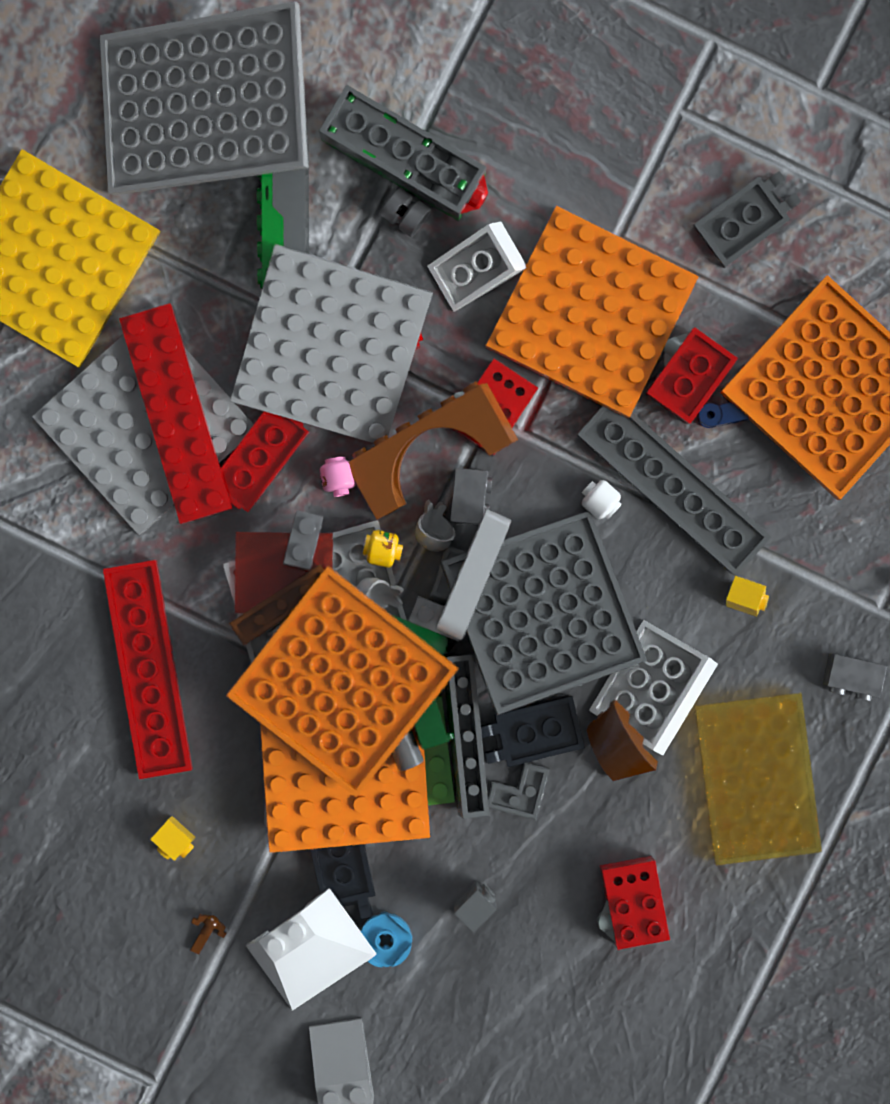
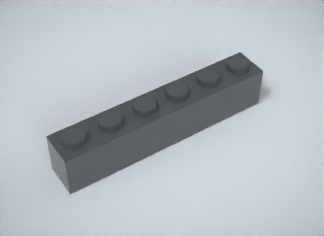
(467, 744)

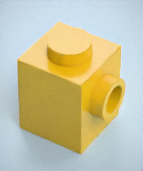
(747, 596)
(173, 839)

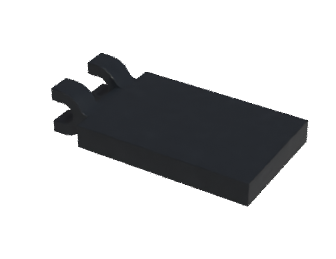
(534, 732)
(346, 874)

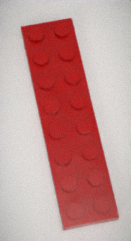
(175, 413)
(147, 669)

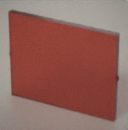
(260, 565)

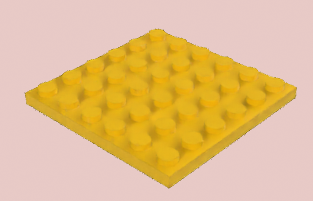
(63, 257)

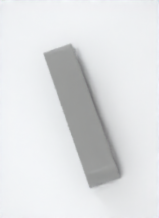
(473, 574)

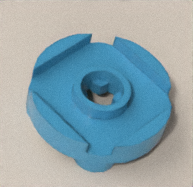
(401, 939)

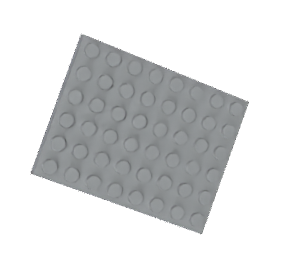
(204, 99)

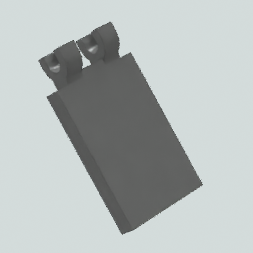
(745, 219)

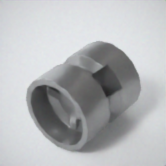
(413, 217)

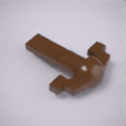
(210, 923)

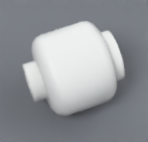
(601, 499)

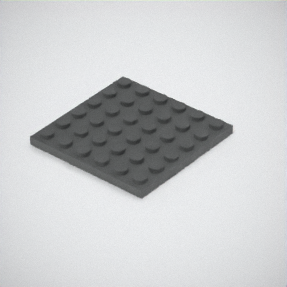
(549, 615)

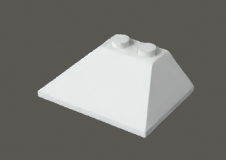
(311, 950)

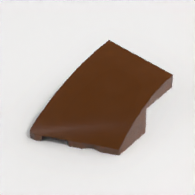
(619, 744)

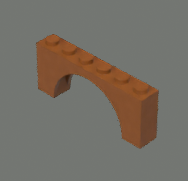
(472, 413)

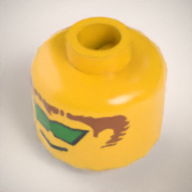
(382, 548)

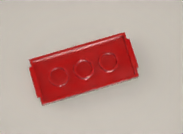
(261, 458)

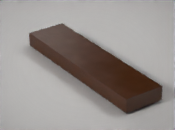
(274, 608)

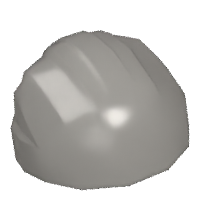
(433, 529)
(381, 592)

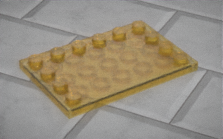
(758, 778)

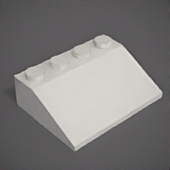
(659, 689)

